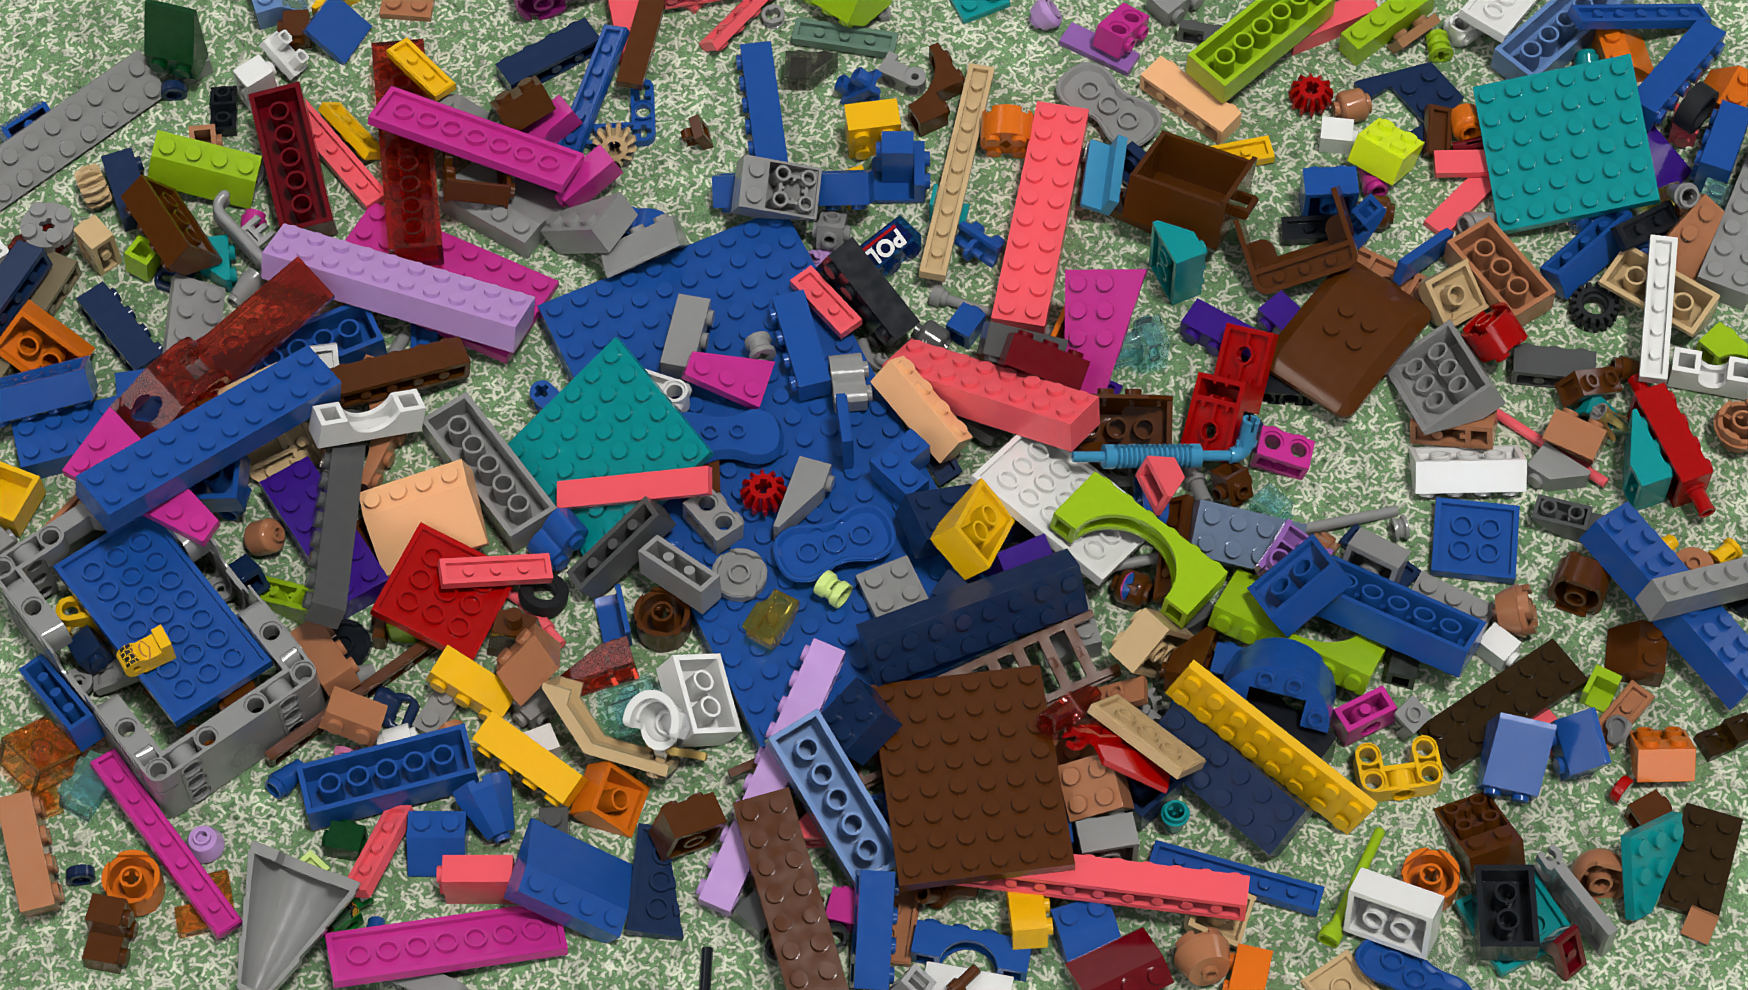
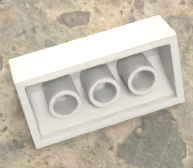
(1468, 470)

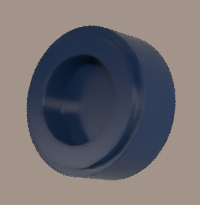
(174, 90)
(80, 875)

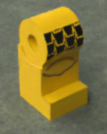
(146, 653)

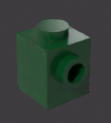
(344, 839)

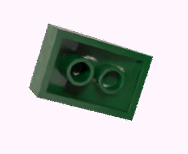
(173, 40)

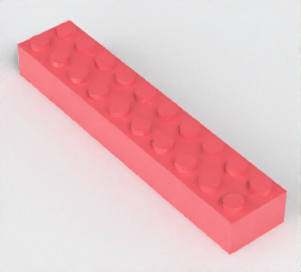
(1041, 217)

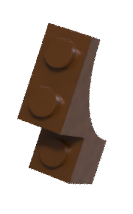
(931, 110)

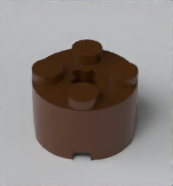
(1579, 585)
(662, 620)

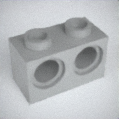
(708, 522)

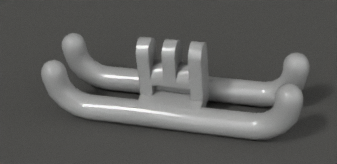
(246, 237)

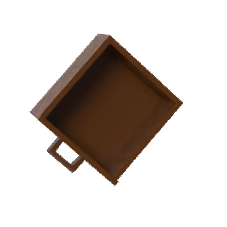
(1190, 188)

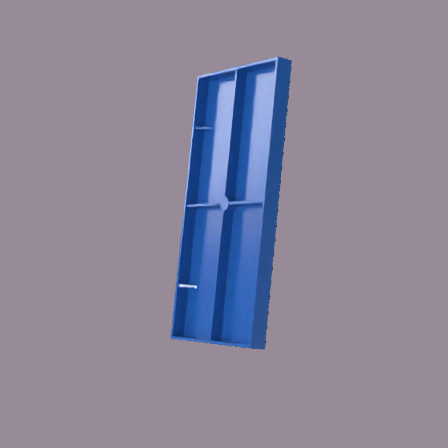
(740, 275)

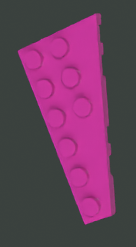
(1099, 316)
(181, 514)

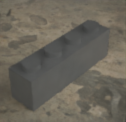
(619, 548)

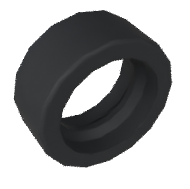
(1695, 107)

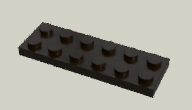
(1521, 690)

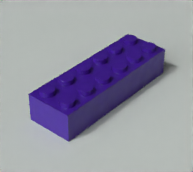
(292, 499)

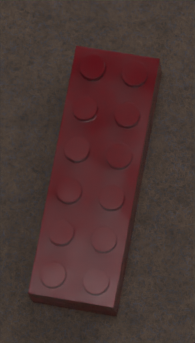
(292, 159)

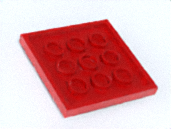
(438, 616)

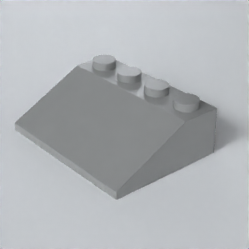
(514, 227)
(1444, 381)

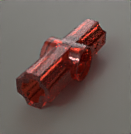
(1067, 710)

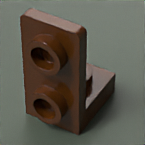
(1587, 383)

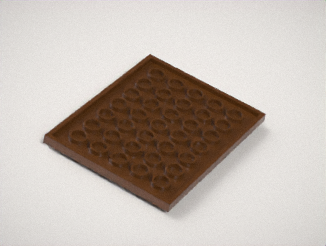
(973, 780)

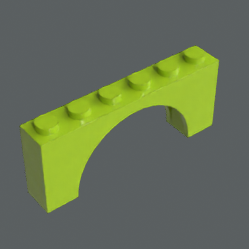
(1104, 506)
(1242, 617)

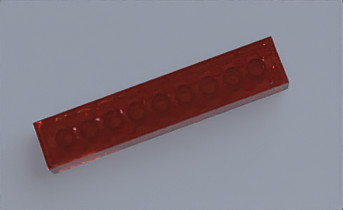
(407, 174)

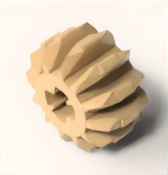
(625, 142)
(93, 186)

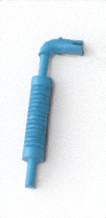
(1187, 455)

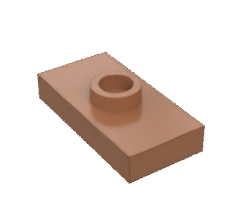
(1133, 690)

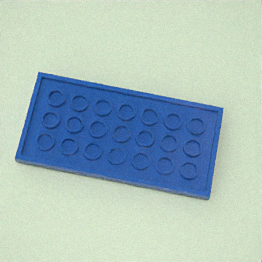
(147, 580)

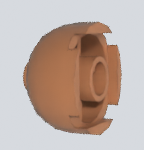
(1600, 872)

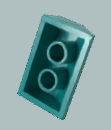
(1177, 261)

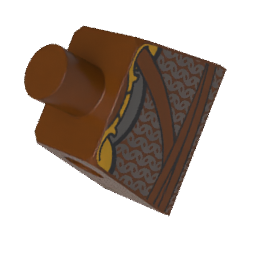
(507, 628)

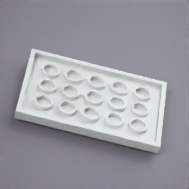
(1034, 483)

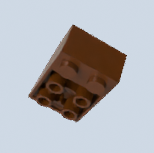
(1480, 833)

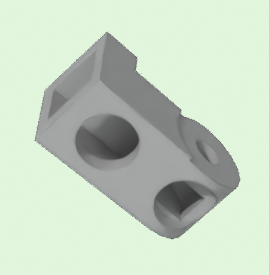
(901, 77)

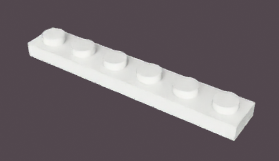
(1658, 309)

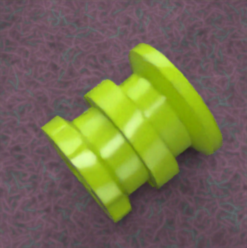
(1438, 46)

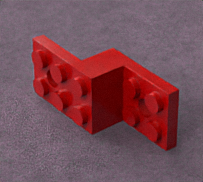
(1232, 389)

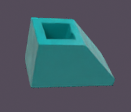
(223, 273)

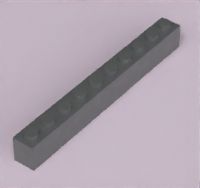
(334, 533)

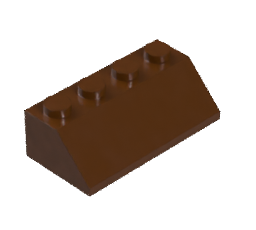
(169, 227)

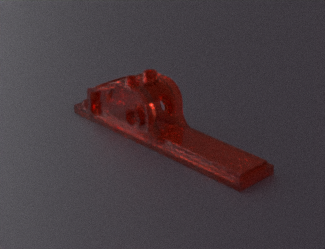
(227, 349)

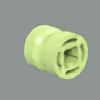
(833, 589)

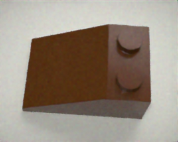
(522, 104)

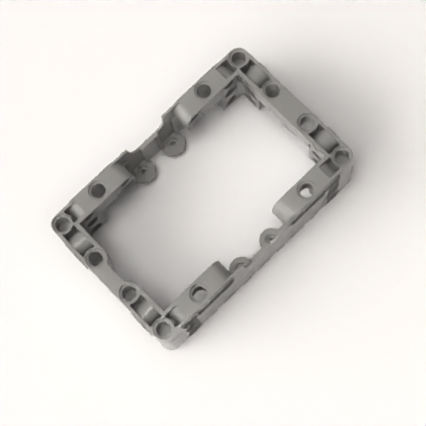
(187, 768)

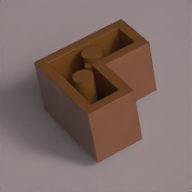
(111, 929)

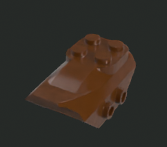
(1130, 420)

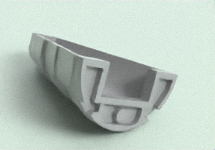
(285, 914)

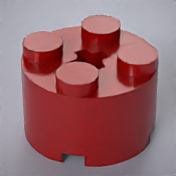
(1494, 333)

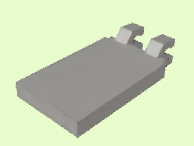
(1575, 900)

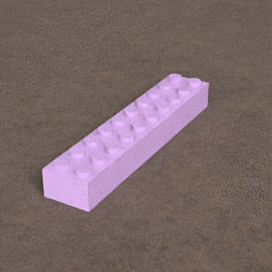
(405, 288)

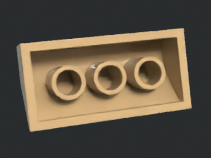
(1691, 302)

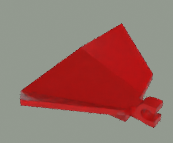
(1117, 753)

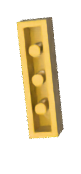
(530, 760)

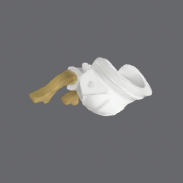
(660, 724)

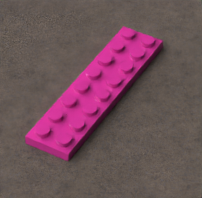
(476, 139)
(441, 945)

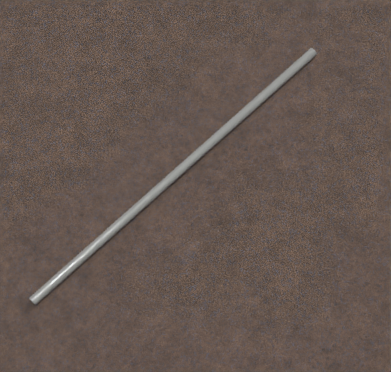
(1312, 527)

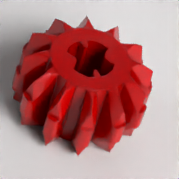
(1311, 94)
(753, 494)

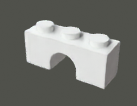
(1692, 373)

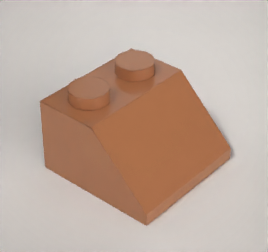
(528, 662)

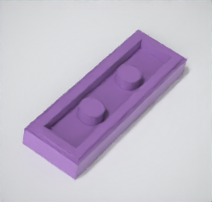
(1080, 41)

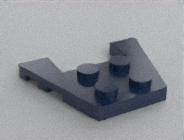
(1415, 89)

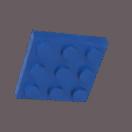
(1475, 540)

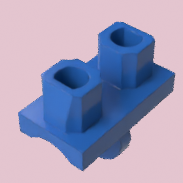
(859, 87)
(977, 244)

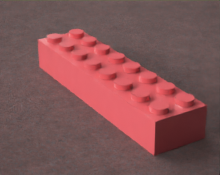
(1005, 396)

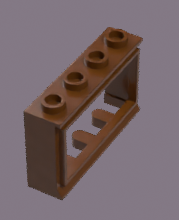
(475, 191)

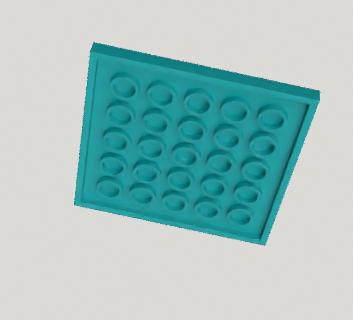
(1566, 144)
(607, 425)

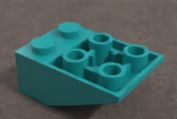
(1644, 469)

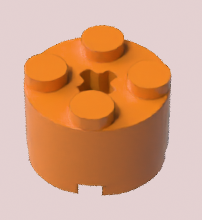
(1006, 130)
(1435, 866)
(135, 878)

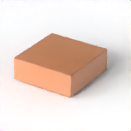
(1699, 924)

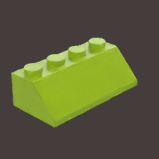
(204, 168)

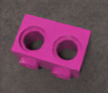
(1121, 30)
(1280, 458)

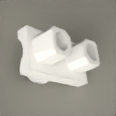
(283, 55)

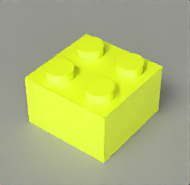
(1385, 151)

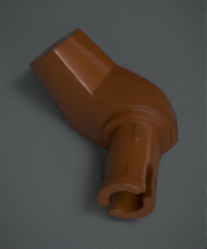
(943, 896)

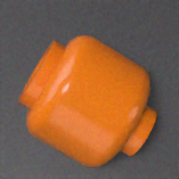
(1465, 122)

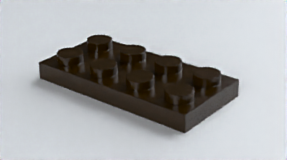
(1702, 861)

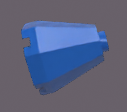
(489, 806)

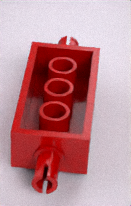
(1677, 445)

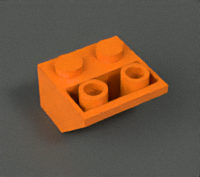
(1662, 755)

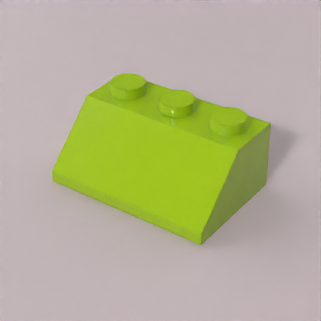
(851, 11)

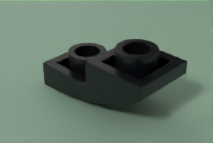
(224, 110)

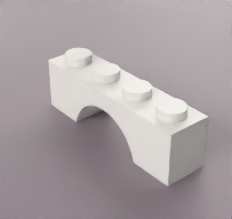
(397, 415)

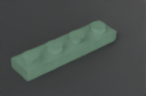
(844, 39)

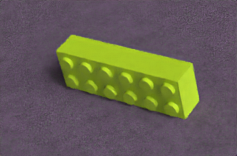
(1253, 43)

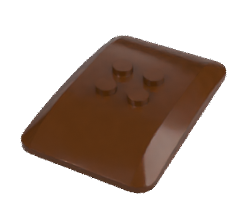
(1347, 339)

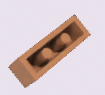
(327, 656)

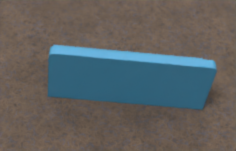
(1103, 175)

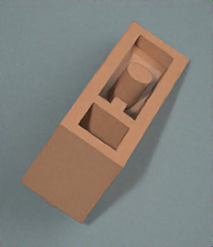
(1475, 435)

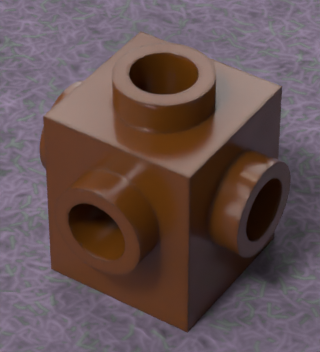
(1231, 484)

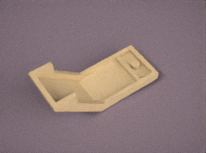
(566, 699)

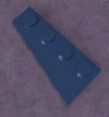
(653, 896)

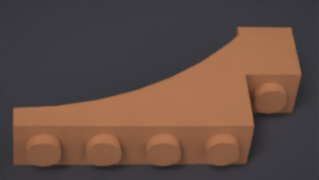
(380, 455)

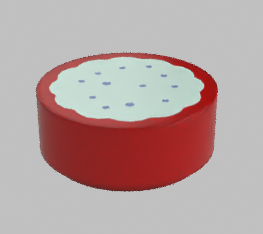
(1621, 789)

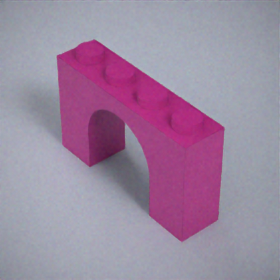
(598, 167)

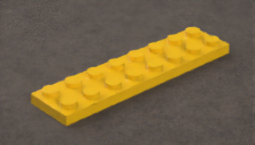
(1271, 747)

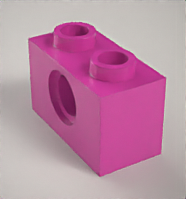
(1363, 716)

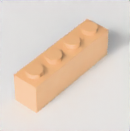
(1190, 100)
(921, 408)

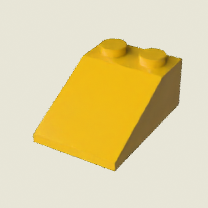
(973, 530)

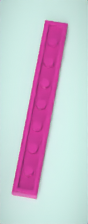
(166, 844)

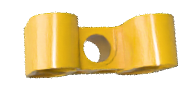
(1399, 780)

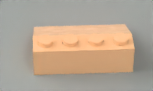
(436, 497)

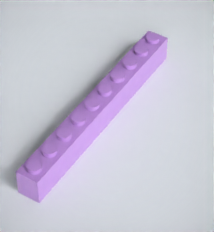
(809, 691)

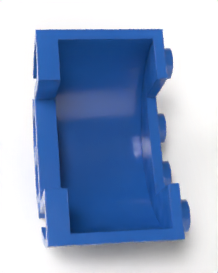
(1289, 670)

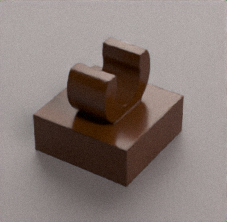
(697, 134)

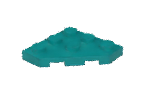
(1647, 860)

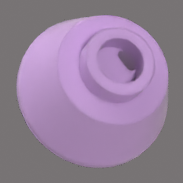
(1045, 15)
(205, 843)

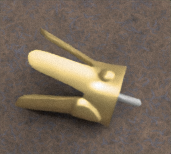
(1604, 414)

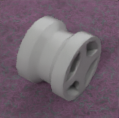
(760, 346)

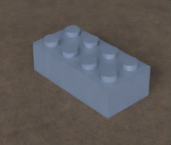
(1233, 534)

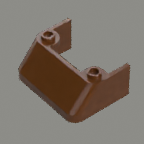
(1275, 272)

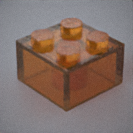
(38, 755)

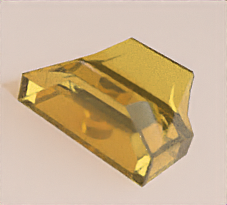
(771, 619)

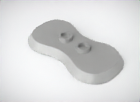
(1115, 110)

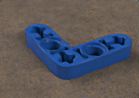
(638, 123)

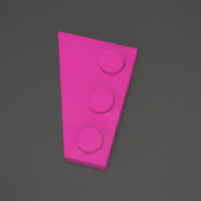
(730, 376)

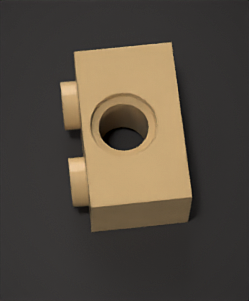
(97, 245)

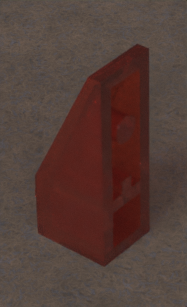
(605, 666)

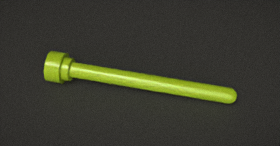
(1331, 933)

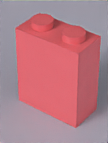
(475, 878)

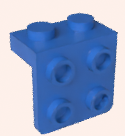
(905, 192)

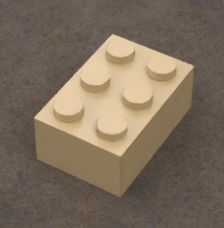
(1148, 642)

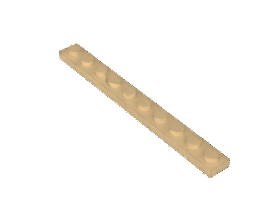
(956, 173)

